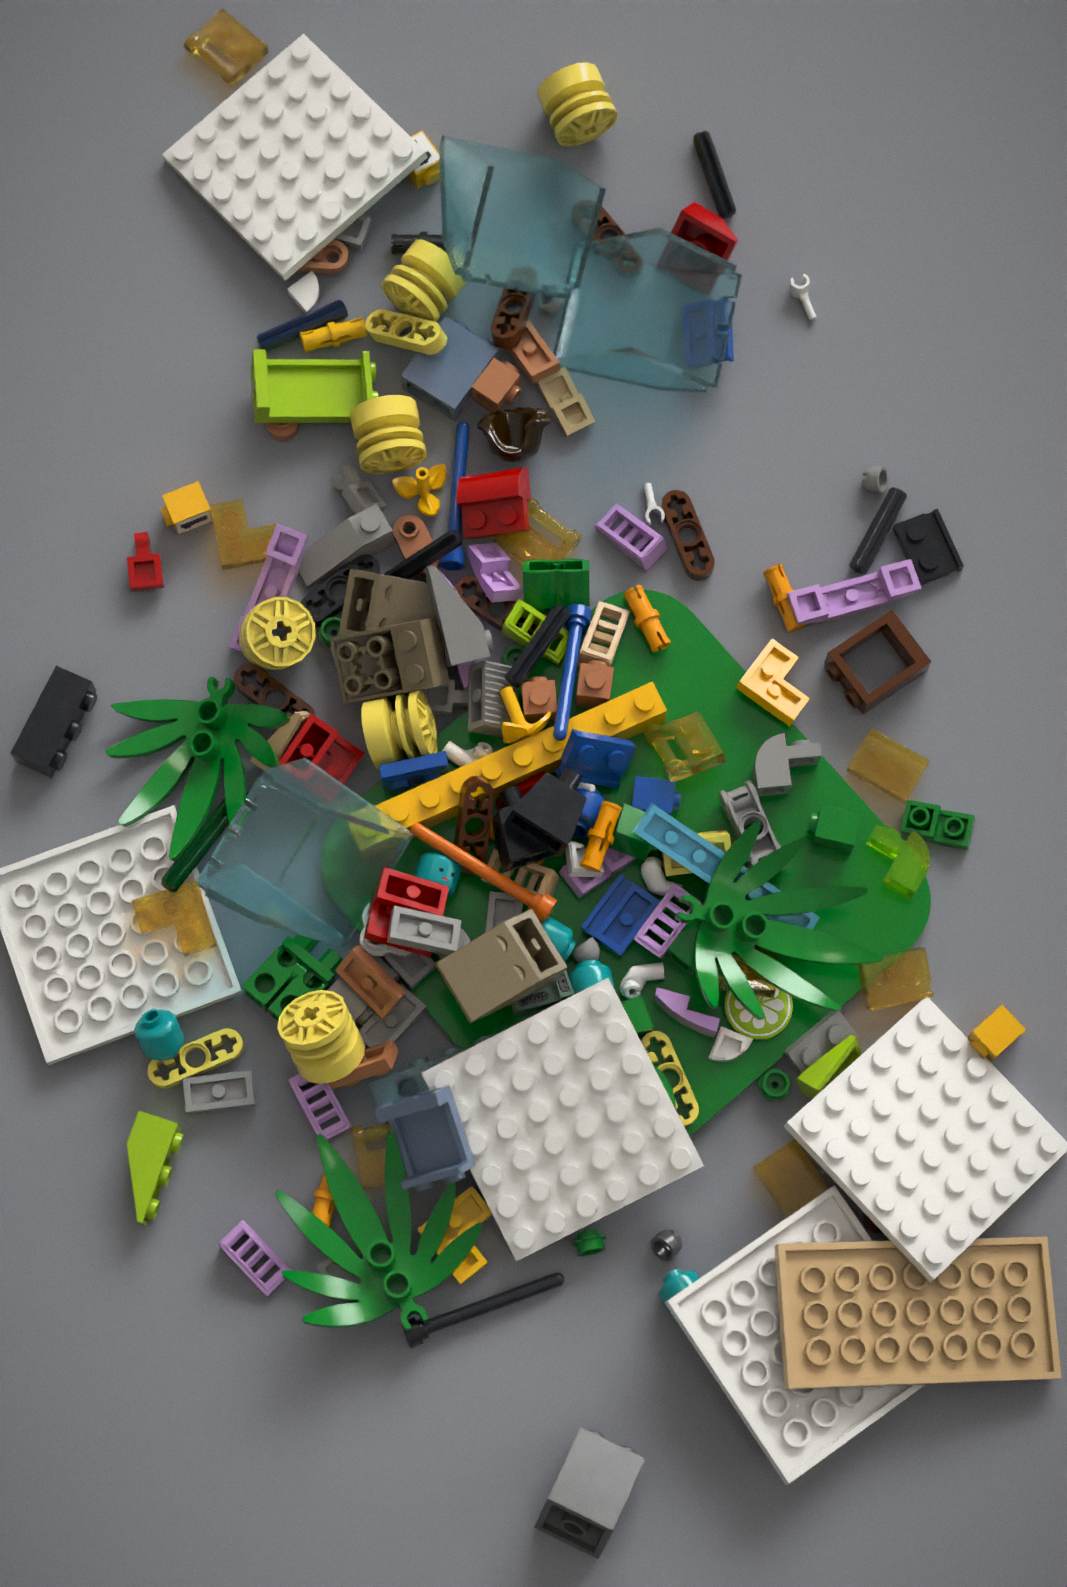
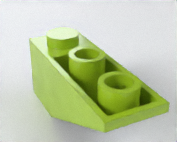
(149, 1154)

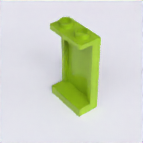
(309, 388)

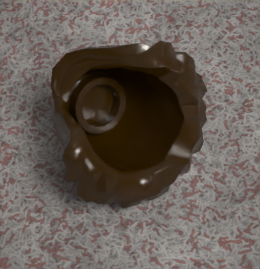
(514, 433)

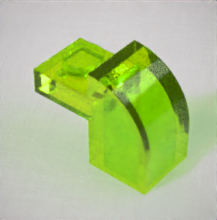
(910, 858)

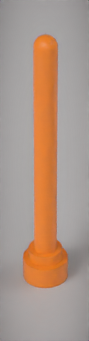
(540, 904)

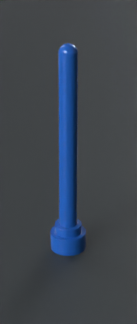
(456, 559)
(576, 624)

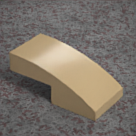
(565, 402)

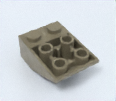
(382, 601)
(390, 660)
(502, 966)

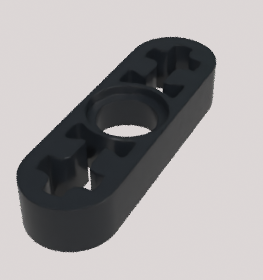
(315, 597)

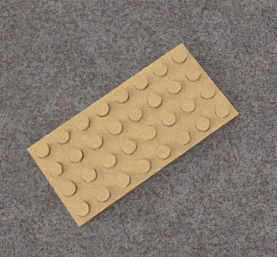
(874, 1320)

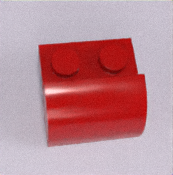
(494, 503)
(323, 748)
(405, 891)

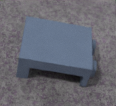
(447, 376)
(428, 1137)

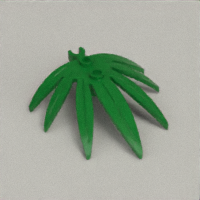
(211, 737)
(737, 925)
(388, 1270)

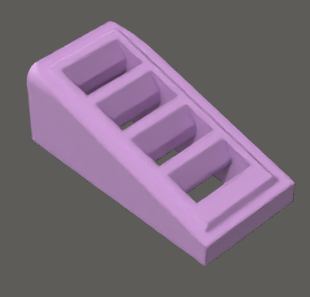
(646, 551)
(650, 944)
(333, 1130)
(233, 1236)

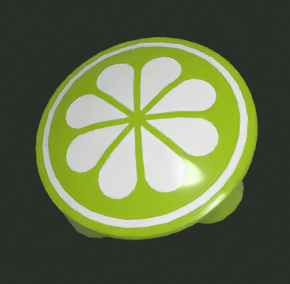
(776, 1011)

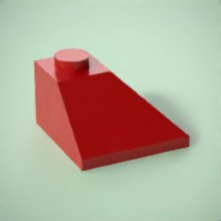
(705, 230)

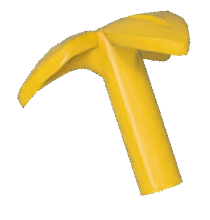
(426, 481)
(519, 728)

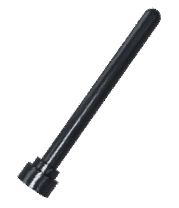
(420, 1330)

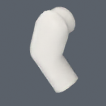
(463, 757)
(655, 878)
(638, 976)

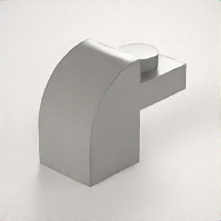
(773, 762)

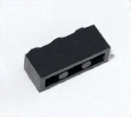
(54, 722)

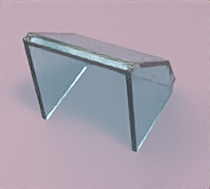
(516, 217)
(649, 313)
(303, 854)

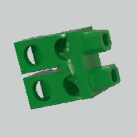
(290, 974)

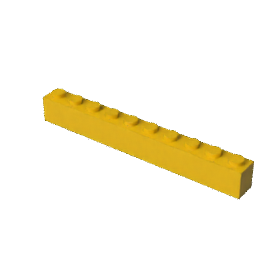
(509, 766)

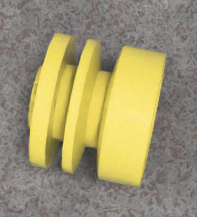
(577, 104)
(422, 282)
(388, 434)
(268, 650)
(399, 729)
(321, 1036)

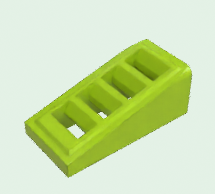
(532, 616)
(828, 1067)

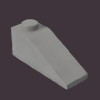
(356, 536)
(458, 626)

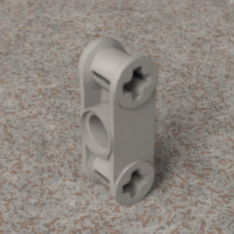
(744, 808)

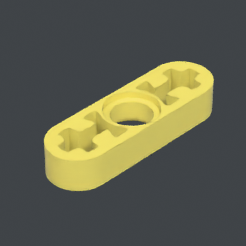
(414, 340)
(666, 1052)
(223, 1058)

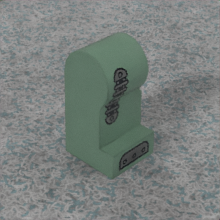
(545, 997)

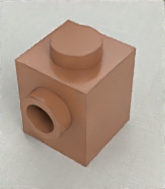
(497, 386)
(594, 684)
(538, 699)

